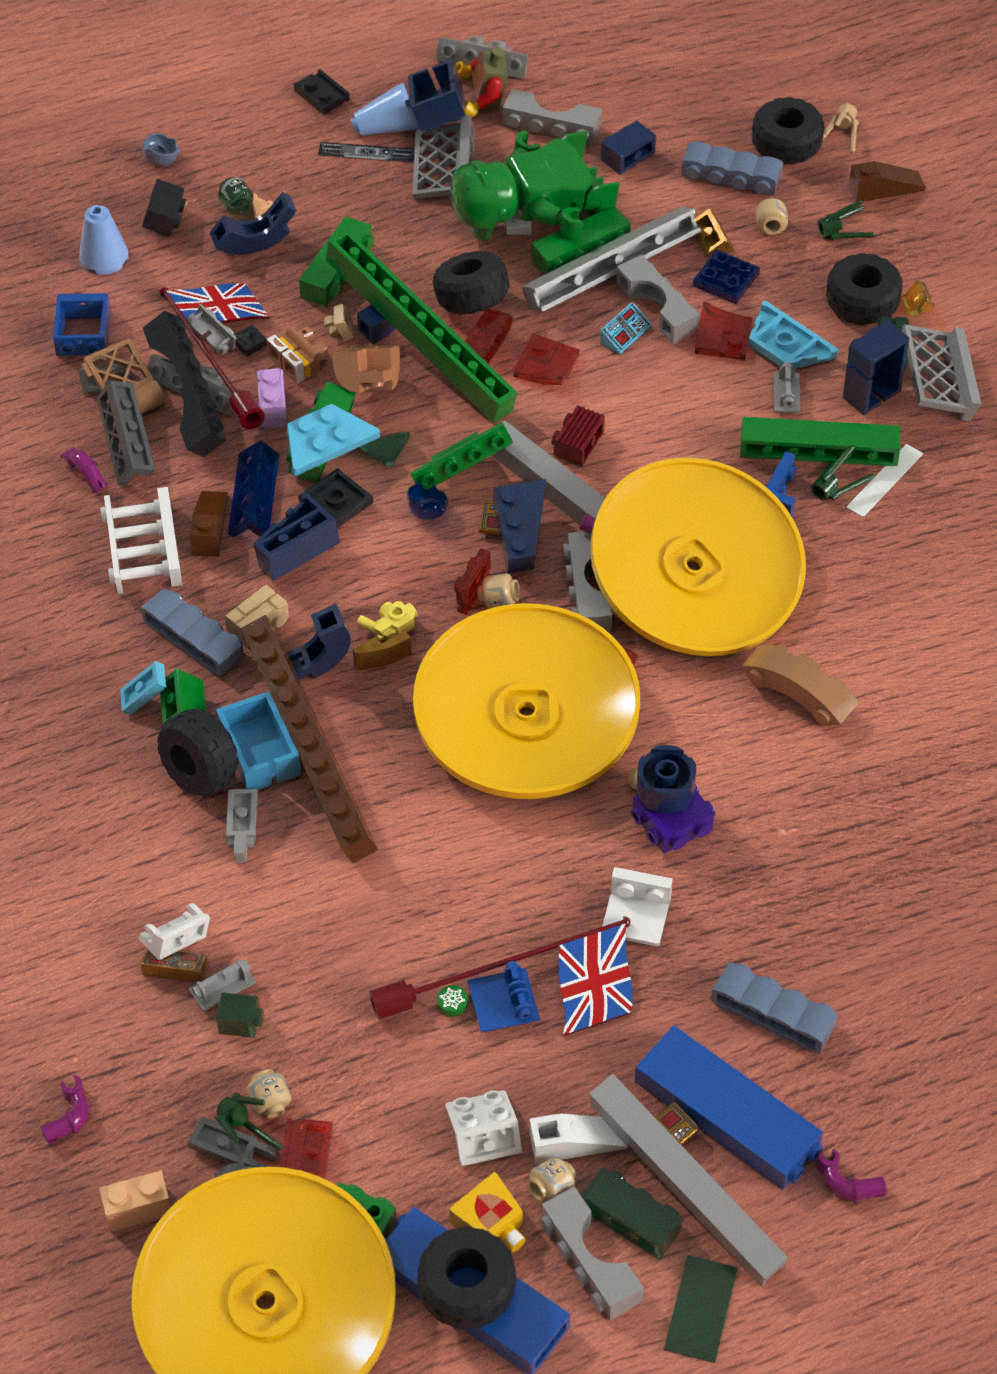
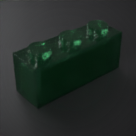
(632, 1212)

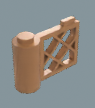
(147, 390)

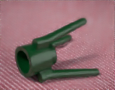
(832, 223)
(827, 483)
(234, 1113)

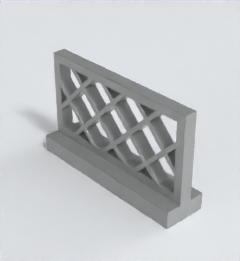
(462, 141)
(959, 370)

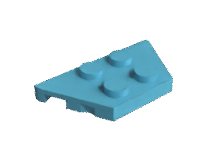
(787, 340)
(325, 436)

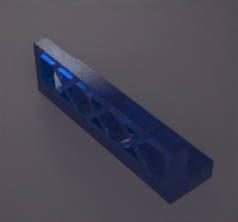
(259, 490)

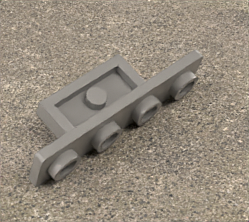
(471, 48)
(166, 375)

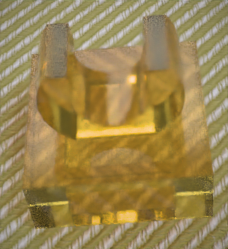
(918, 299)

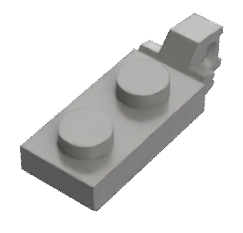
(241, 821)

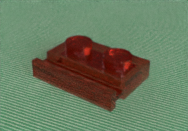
(467, 585)
(307, 1146)

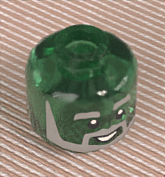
(235, 195)

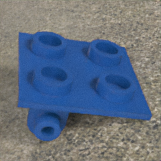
(503, 999)

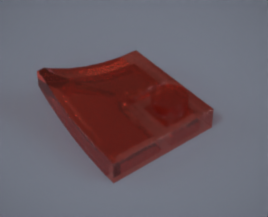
(722, 333)
(546, 361)

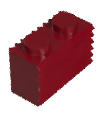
(579, 435)

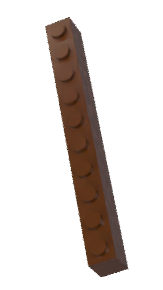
(309, 740)

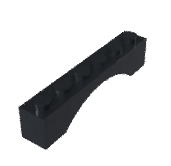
(200, 423)

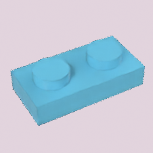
(143, 688)

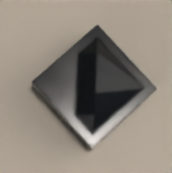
(250, 340)

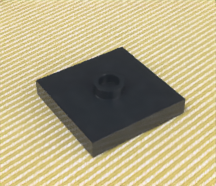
(339, 496)

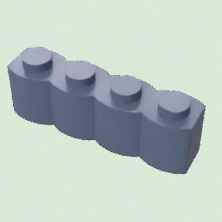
(736, 169)
(193, 632)
(771, 1006)

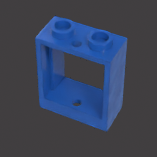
(70, 307)

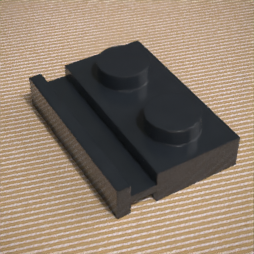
(321, 92)

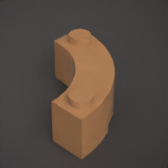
(801, 680)

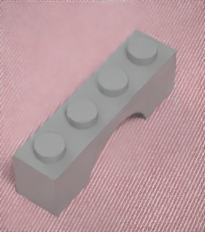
(524, 113)
(642, 280)
(587, 600)
(611, 1284)

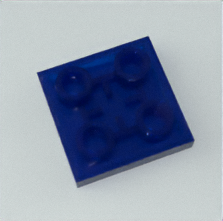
(726, 276)

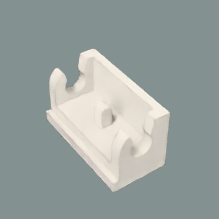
(176, 933)

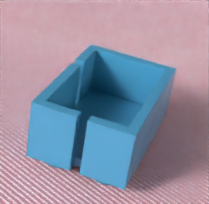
(261, 741)

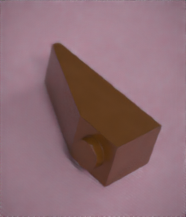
(881, 180)
(208, 523)

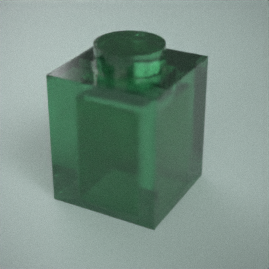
(239, 1015)

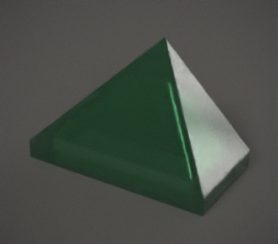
(386, 447)

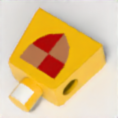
(492, 1209)

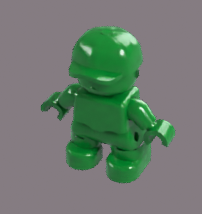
(538, 182)

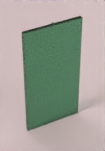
(701, 1309)

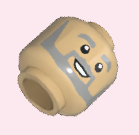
(771, 216)
(498, 590)
(273, 1090)
(551, 1179)

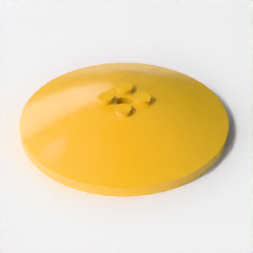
(705, 515)
(537, 660)
(254, 1238)

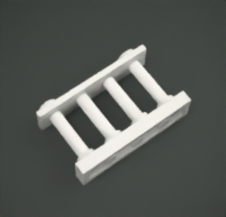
(163, 527)

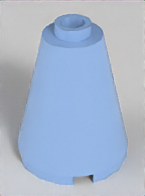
(386, 114)
(101, 242)

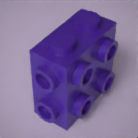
(675, 829)

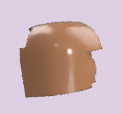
(367, 367)

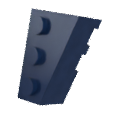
(518, 520)
(296, 539)

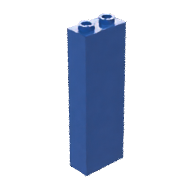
(730, 1107)
(520, 1334)

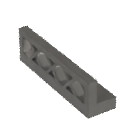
(127, 430)

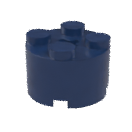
(666, 779)

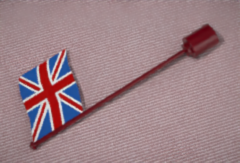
(230, 304)
(590, 976)

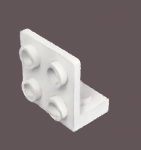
(643, 900)
(484, 1127)

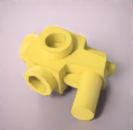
(393, 620)

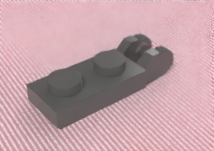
(215, 1142)

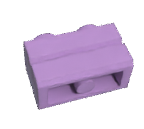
(272, 398)

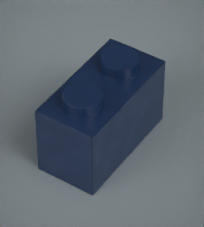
(628, 147)

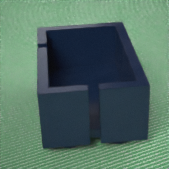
(435, 106)
(875, 366)

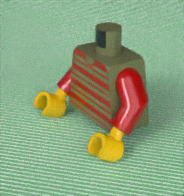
(488, 79)

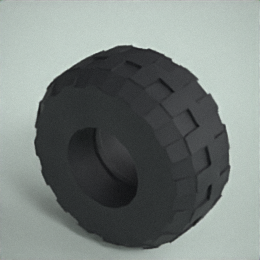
(788, 130)
(471, 282)
(864, 288)
(197, 752)
(473, 1305)

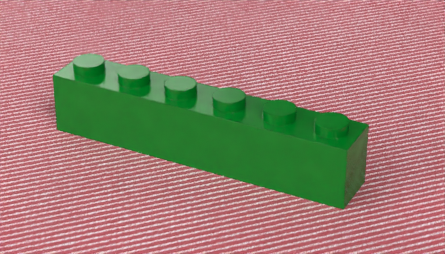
(820, 441)

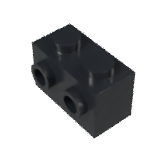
(164, 208)

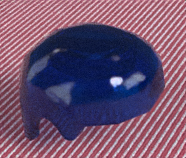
(426, 503)

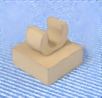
(340, 323)

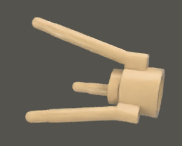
(844, 119)

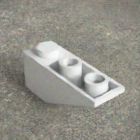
(572, 1137)

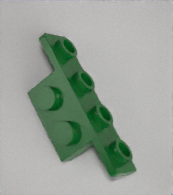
(462, 456)

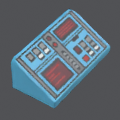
(624, 329)

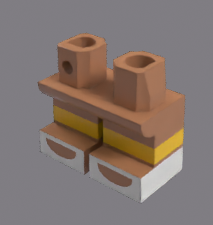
(296, 353)

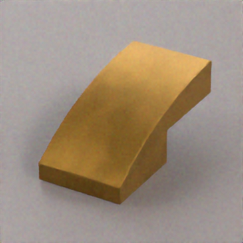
(378, 654)

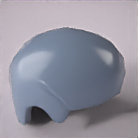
(160, 149)

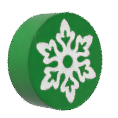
(452, 1000)

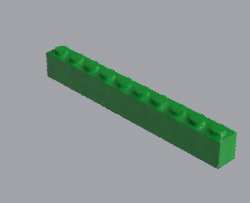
(421, 326)

